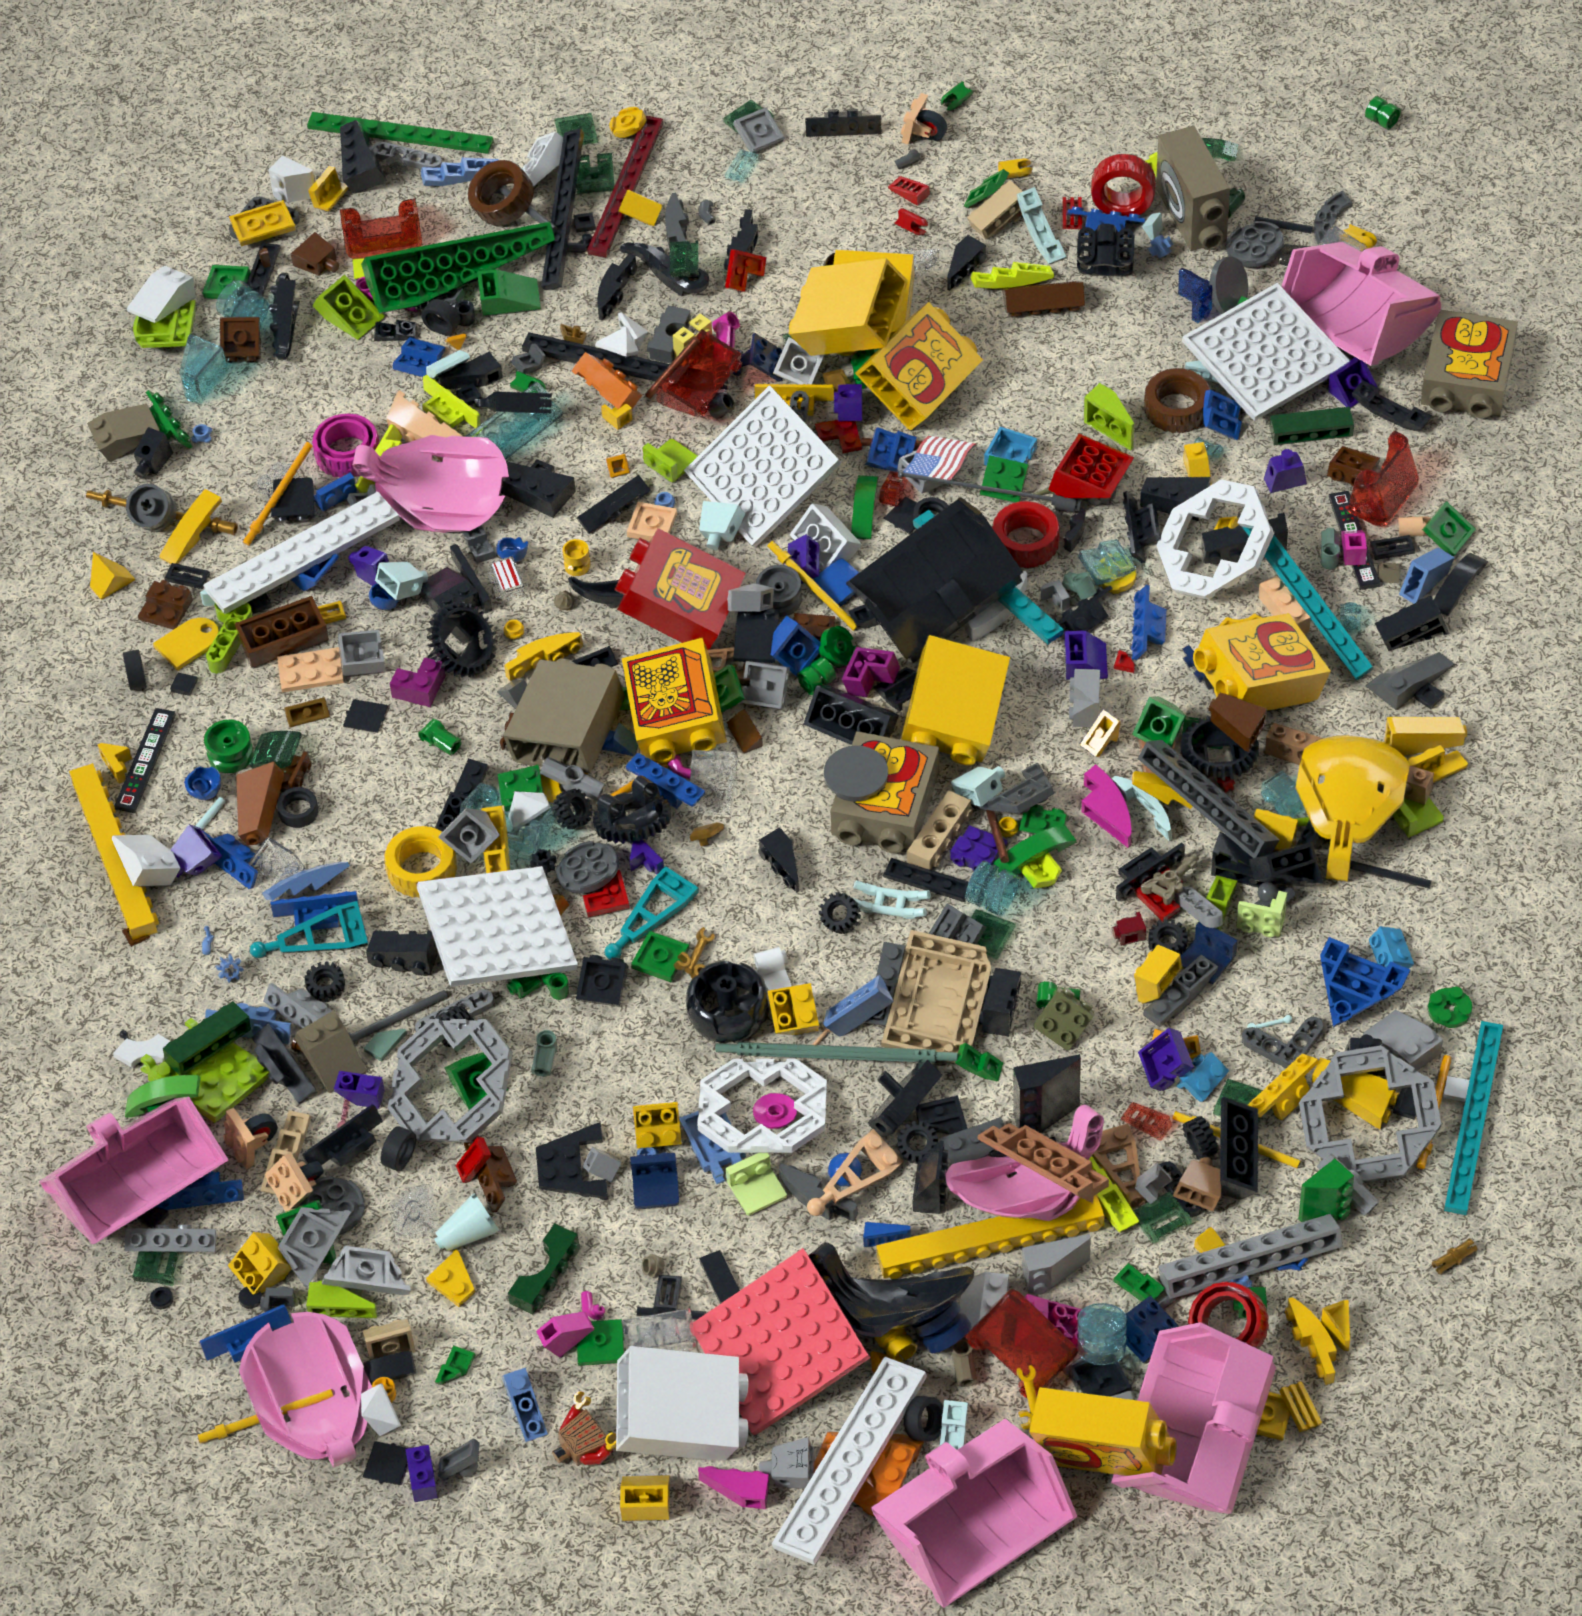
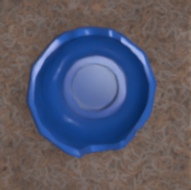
(512, 547)
(378, 597)
(836, 1162)

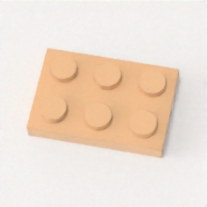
(310, 669)

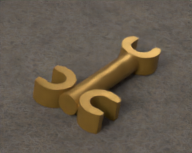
(689, 963)

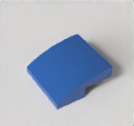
(418, 350)
(1221, 414)
(888, 448)
(834, 580)

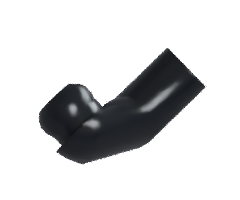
(581, 246)

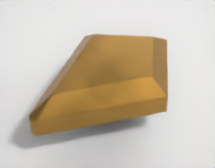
(573, 334)
(836, 378)
(706, 831)

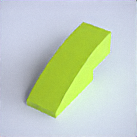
(1222, 894)

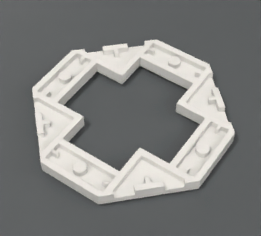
(1227, 572)
(761, 1139)

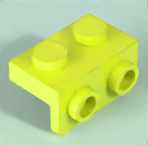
(1042, 871)

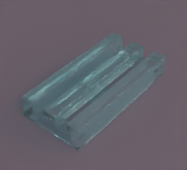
(736, 176)

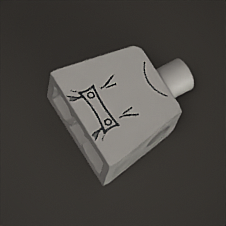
(791, 1464)

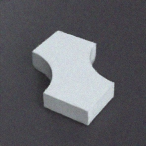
(132, 1051)

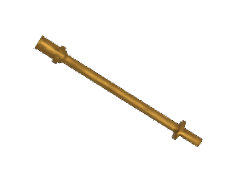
(215, 524)

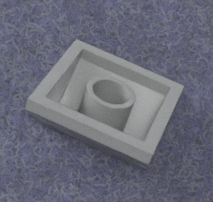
(470, 833)

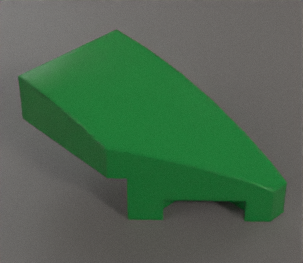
(456, 1365)

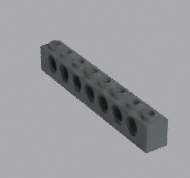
(1208, 798)

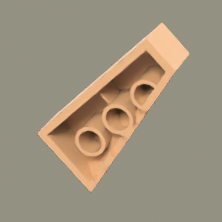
(414, 423)

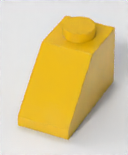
(1196, 460)

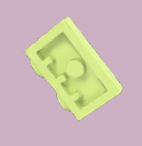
(1262, 918)
(755, 1183)

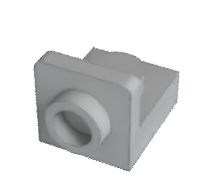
(1058, 594)

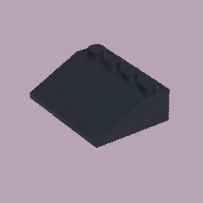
(1046, 1091)

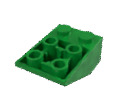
(507, 292)

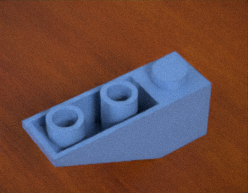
(524, 1404)

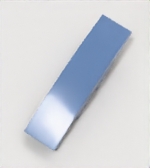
(453, 172)
(312, 877)

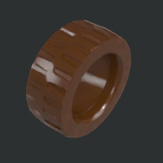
(490, 179)
(1175, 382)

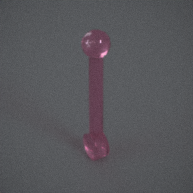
(343, 1116)

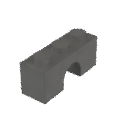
(671, 321)

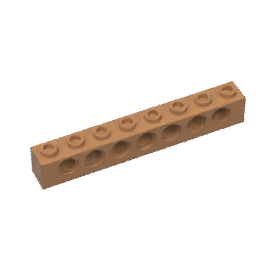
(1289, 746)

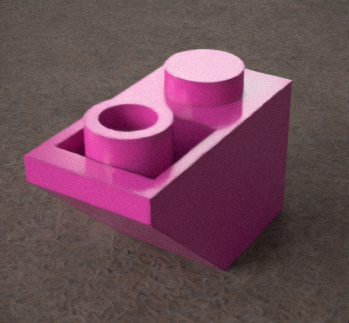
(1354, 547)
(564, 1332)

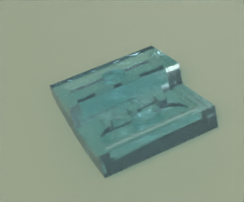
(1106, 562)

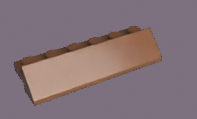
(1047, 1159)

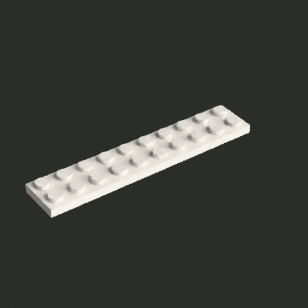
(301, 552)
(849, 1461)

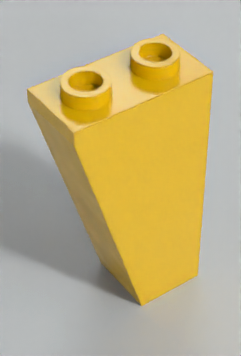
(1364, 1095)

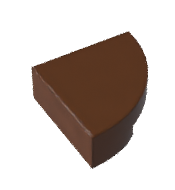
(264, 256)

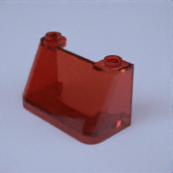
(381, 234)
(699, 376)
(1380, 495)
(1021, 1338)

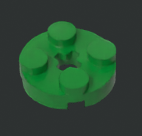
(829, 646)
(1452, 996)

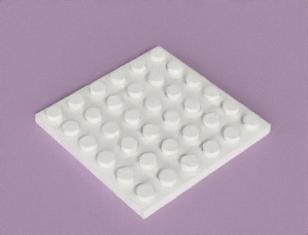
(1265, 351)
(763, 464)
(496, 926)

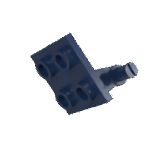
(762, 356)

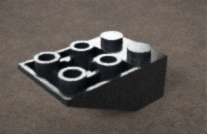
(931, 1181)

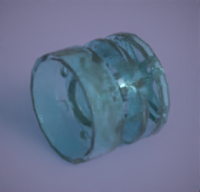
(241, 301)
(992, 888)
(1101, 1334)

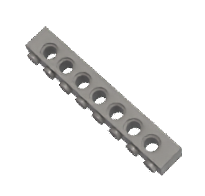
(1250, 1256)

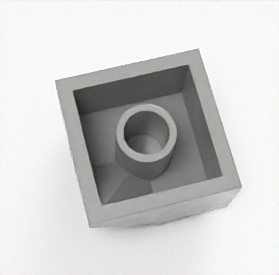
(1085, 696)

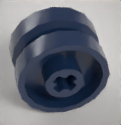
(943, 1329)

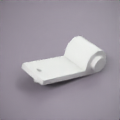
(772, 968)

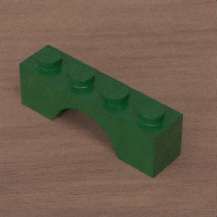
(530, 1291)

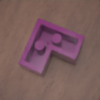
(869, 666)
(420, 686)

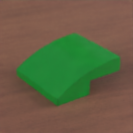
(987, 188)

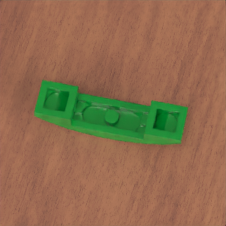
(864, 506)
(1035, 847)

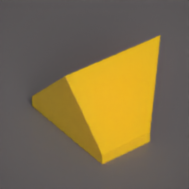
(108, 576)
(1336, 1322)

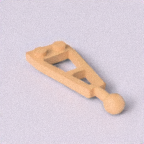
(878, 1152)

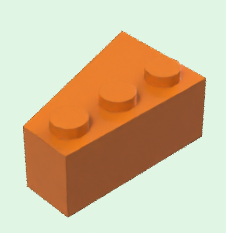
(607, 381)

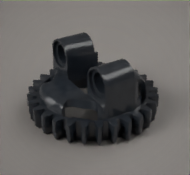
(465, 629)
(1197, 754)
(646, 819)

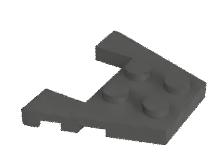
(1024, 795)

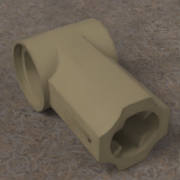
(964, 1363)

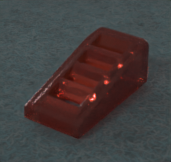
(892, 491)
(1158, 1129)

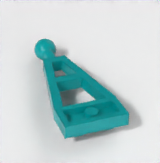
(670, 884)
(351, 924)

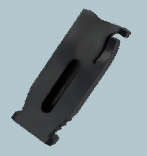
(903, 1097)

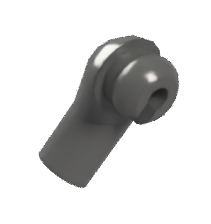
(912, 157)
(704, 210)

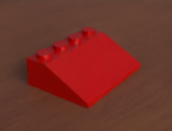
(1089, 470)

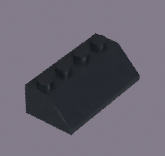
(844, 714)
(1238, 1149)

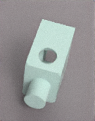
(720, 522)
(400, 579)
(979, 784)

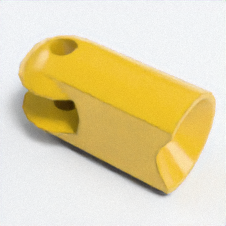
(1013, 167)
(1362, 236)

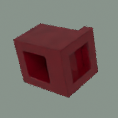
(1130, 930)

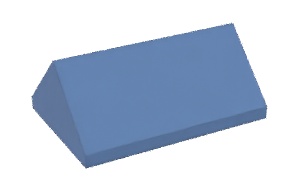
(858, 1007)

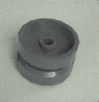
(151, 507)
(786, 587)

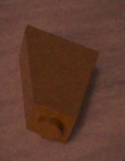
(1238, 719)

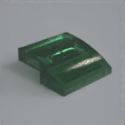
(276, 748)

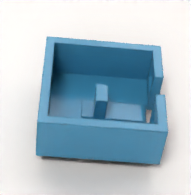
(1011, 446)

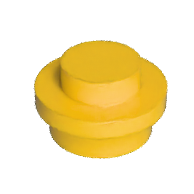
(513, 629)
(1008, 826)

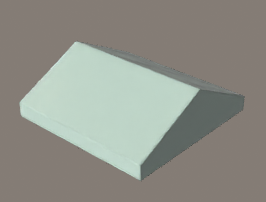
(447, 364)

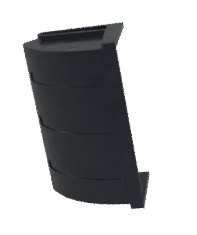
(937, 578)

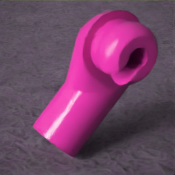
(676, 767)
(593, 1311)

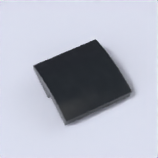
(900, 691)

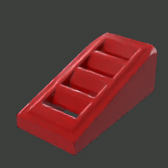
(923, 190)

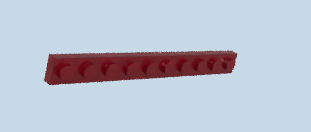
(627, 180)

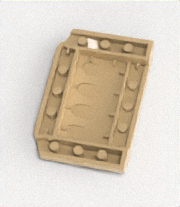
(937, 994)

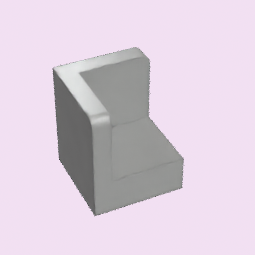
(601, 1164)
(1151, 1182)

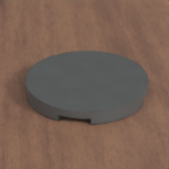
(1255, 243)
(1228, 283)
(855, 773)
(587, 867)
(338, 1195)

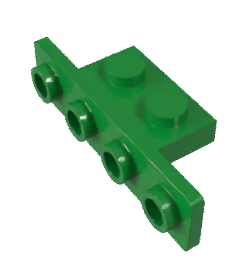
(165, 420)

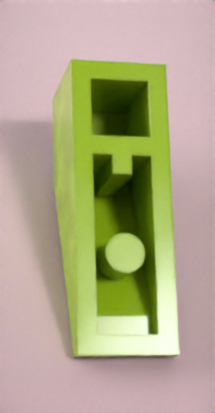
(338, 1302)

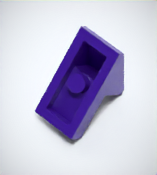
(643, 854)

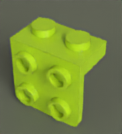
(669, 459)
(1417, 817)

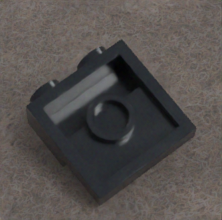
(602, 980)

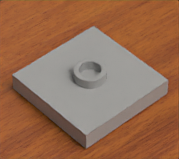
(758, 130)

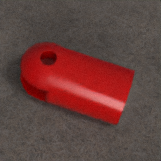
(911, 222)

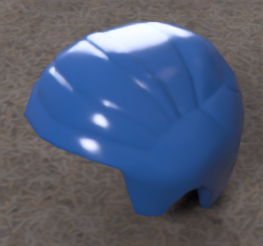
(203, 783)

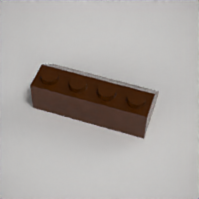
(1042, 297)
(282, 631)

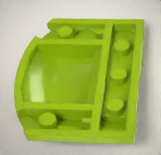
(169, 331)

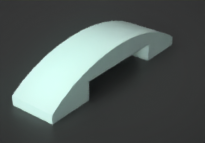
(1038, 226)
(1149, 802)
(954, 1423)

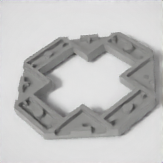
(1399, 1076)
(492, 1080)

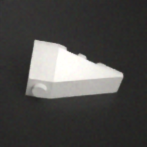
(544, 156)

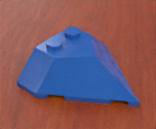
(1355, 982)

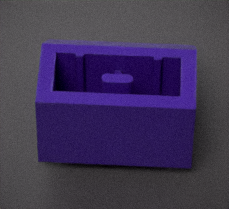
(1084, 652)

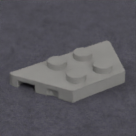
(311, 1239)
(366, 1271)

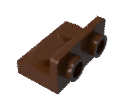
(294, 773)

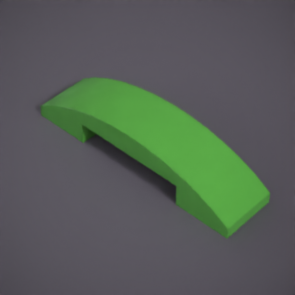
(160, 1091)

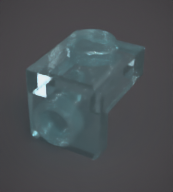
(1350, 617)

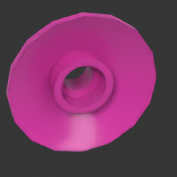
(774, 1104)

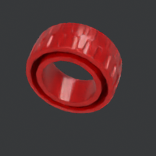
(1123, 166)
(1034, 516)
(1257, 1316)

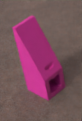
(741, 1487)

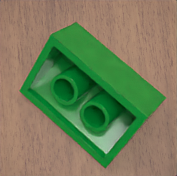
(1327, 1193)

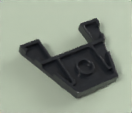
(561, 1168)

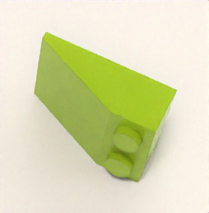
(347, 308)
(1108, 415)

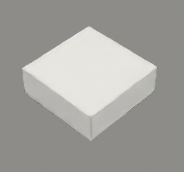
(1456, 1089)

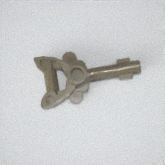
(1170, 880)

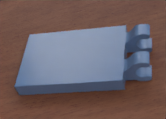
(707, 1152)

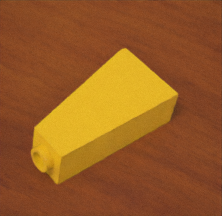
(1419, 734)

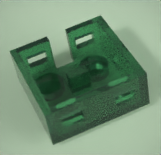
(596, 178)

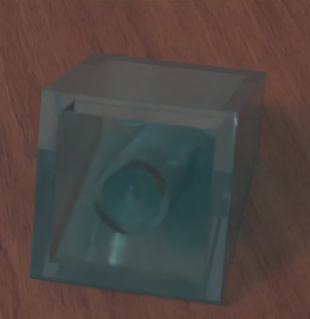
(201, 368)

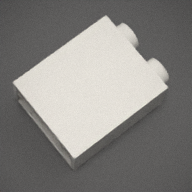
(680, 1404)

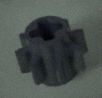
(544, 859)

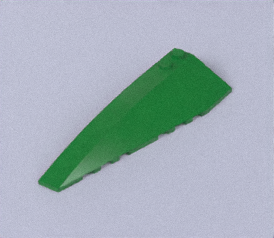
(412, 275)

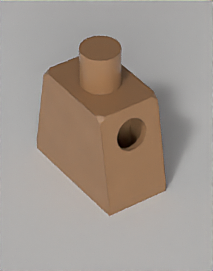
(1200, 1184)

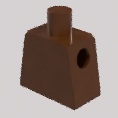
(315, 255)

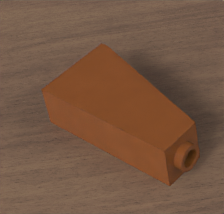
(257, 801)

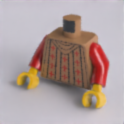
(582, 1436)

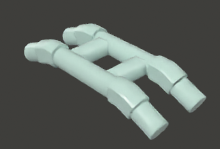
(901, 895)

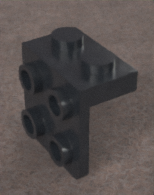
(295, 501)

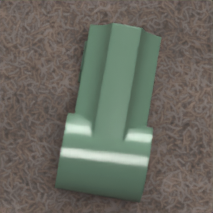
(1330, 548)
(1079, 583)
(544, 1054)

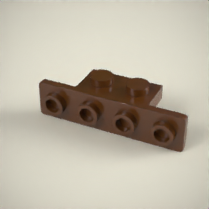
(494, 1175)

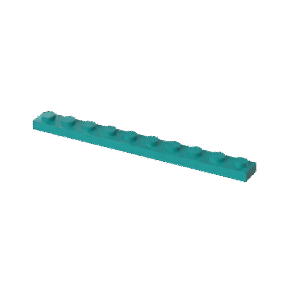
(1019, 604)
(1316, 608)
(1473, 1118)

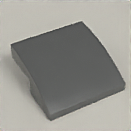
(957, 926)

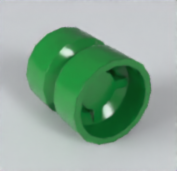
(1380, 111)
(819, 673)

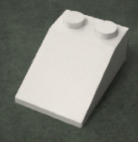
(162, 294)
(146, 860)

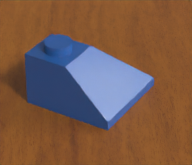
(794, 645)

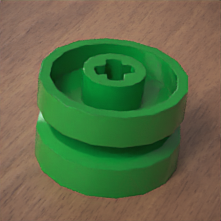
(228, 746)

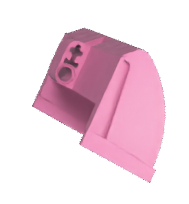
(1360, 298)
(133, 1167)
(1212, 1403)
(976, 1509)

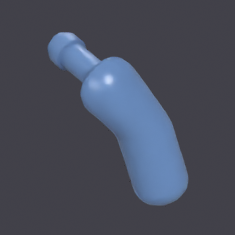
(206, 949)

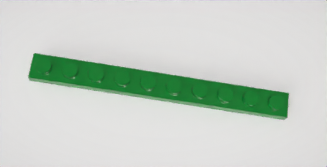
(405, 133)

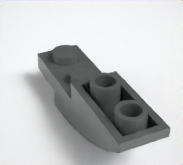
(675, 220)
(889, 969)
(1182, 991)
(808, 1186)

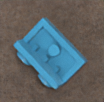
(1390, 945)
(1204, 1076)

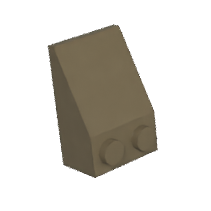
(121, 430)
(329, 1049)

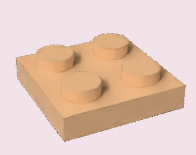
(649, 518)

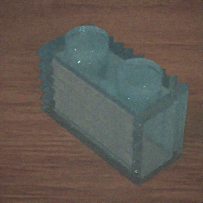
(1282, 793)

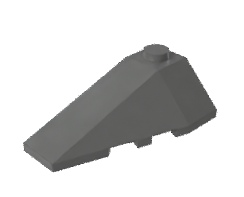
(1403, 682)

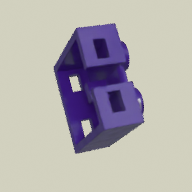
(1166, 1059)

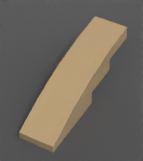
(289, 1140)

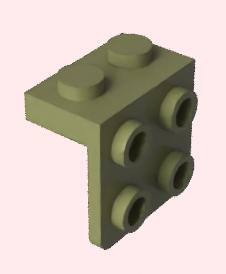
(1064, 1018)

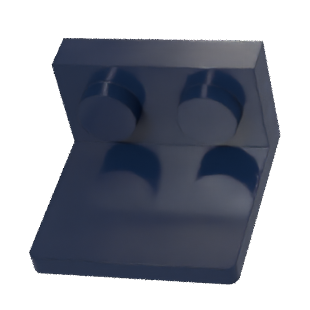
(1214, 946)
(1144, 1325)

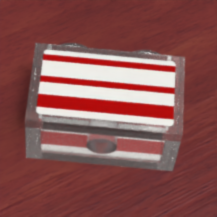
(507, 580)

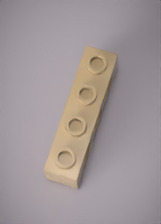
(939, 831)

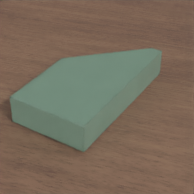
(384, 1043)

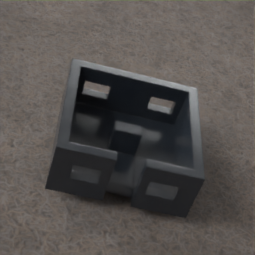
(1099, 1379)

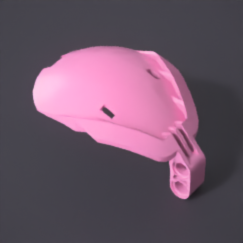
(459, 489)
(1027, 1194)
(298, 1363)

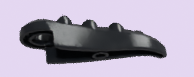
(659, 264)
(284, 315)
(597, 592)

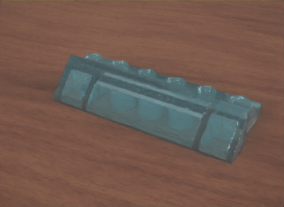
(514, 430)

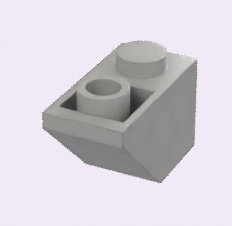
(750, 598)

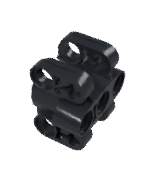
(1105, 248)

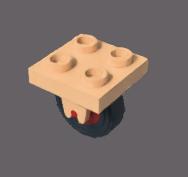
(923, 122)
(248, 1134)
(293, 1180)

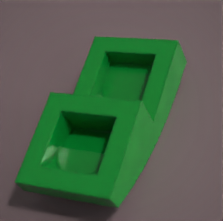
(982, 1065)
(1138, 1284)

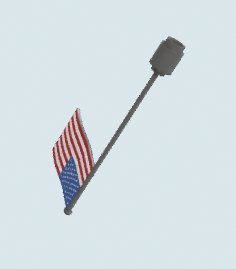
(942, 459)

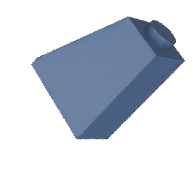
(1425, 574)

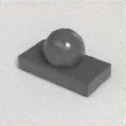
(1269, 891)
(461, 1461)

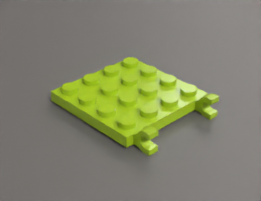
(224, 1078)

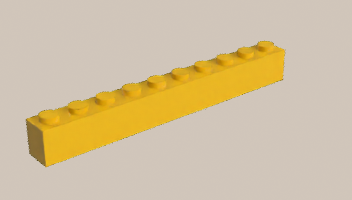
(103, 826)
(982, 1239)

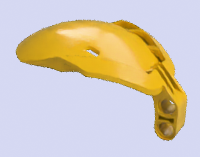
(1348, 802)

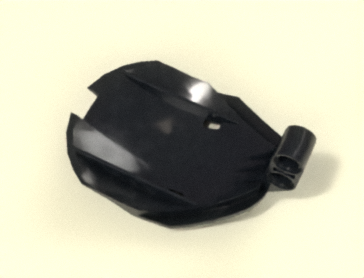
(884, 1305)

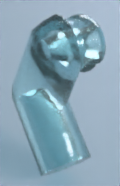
(1213, 451)

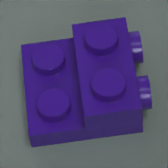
(974, 848)

